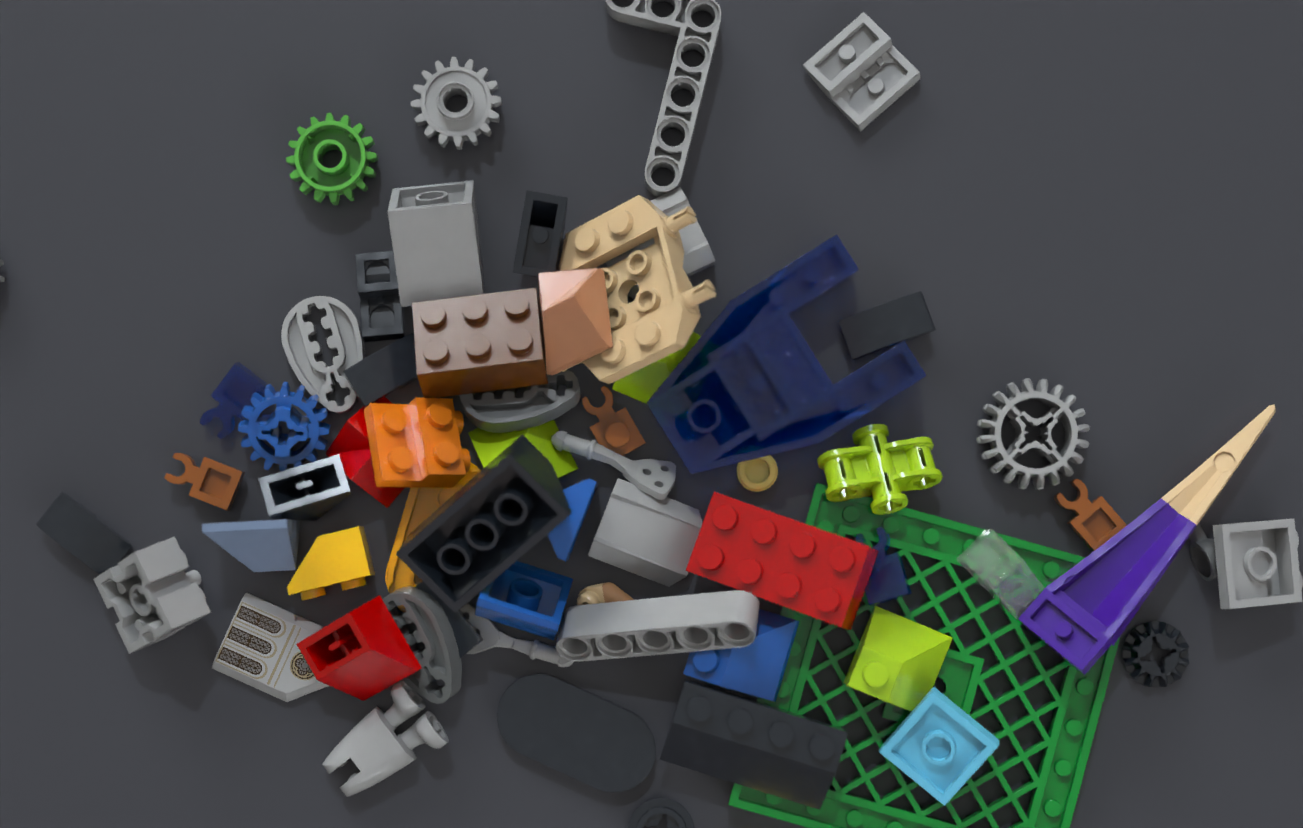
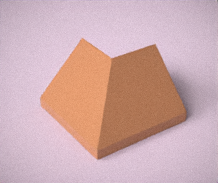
(573, 317)

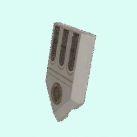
(264, 650)

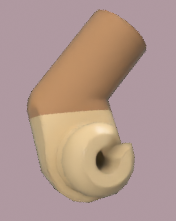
(602, 593)

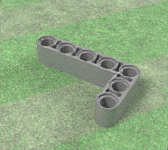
(680, 77)

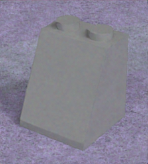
(436, 242)

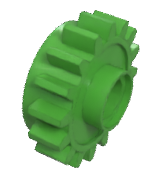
(319, 140)

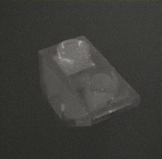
(1001, 572)

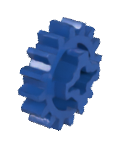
(267, 427)

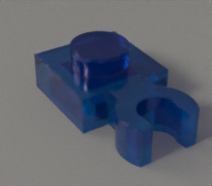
(233, 394)
(888, 574)

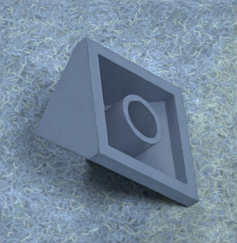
(259, 544)

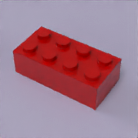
(782, 560)

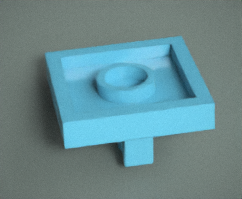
(939, 746)

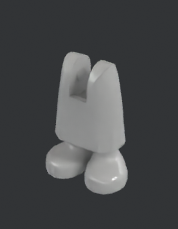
(376, 746)

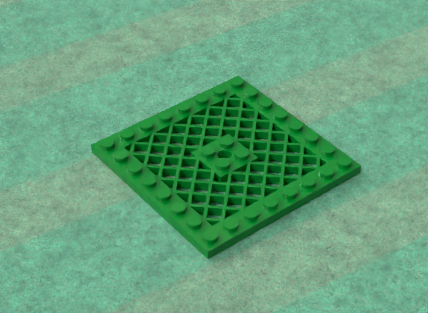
(1075, 706)

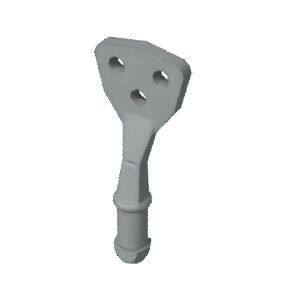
(648, 475)
(494, 638)

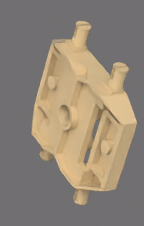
(666, 302)

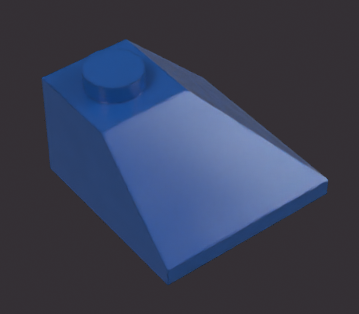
(752, 668)

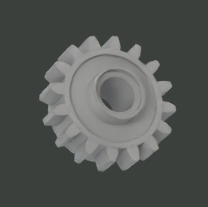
(448, 83)

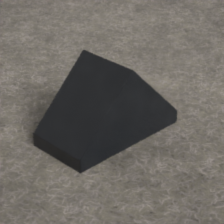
(305, 490)

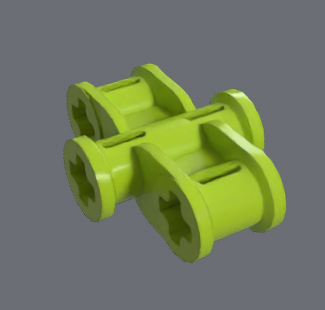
(879, 469)

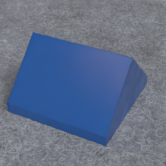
(566, 533)
(526, 599)

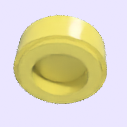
(757, 473)

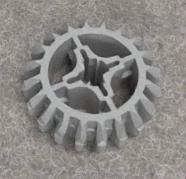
(1046, 446)

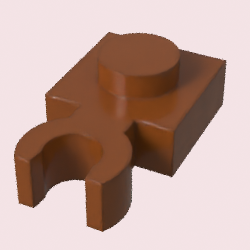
(616, 429)
(211, 481)
(1094, 520)

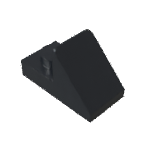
(540, 233)

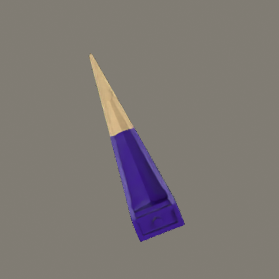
(1103, 592)

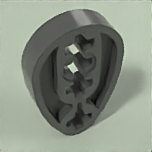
(535, 408)
(441, 654)

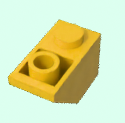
(333, 560)

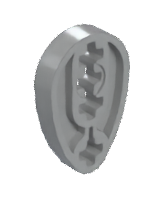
(303, 352)

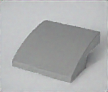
(862, 71)

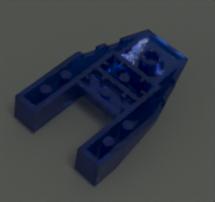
(756, 382)

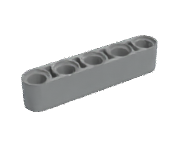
(658, 626)

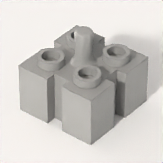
(153, 594)

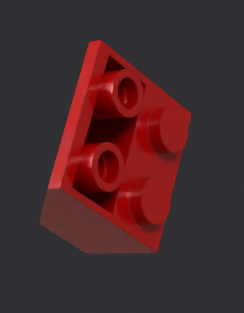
(360, 652)

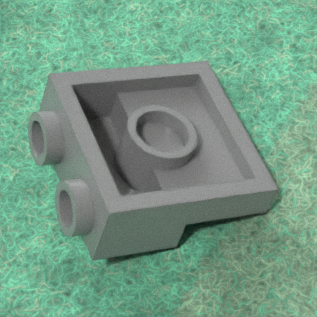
(1257, 563)

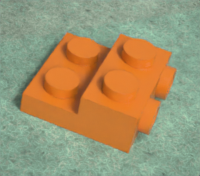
(417, 443)

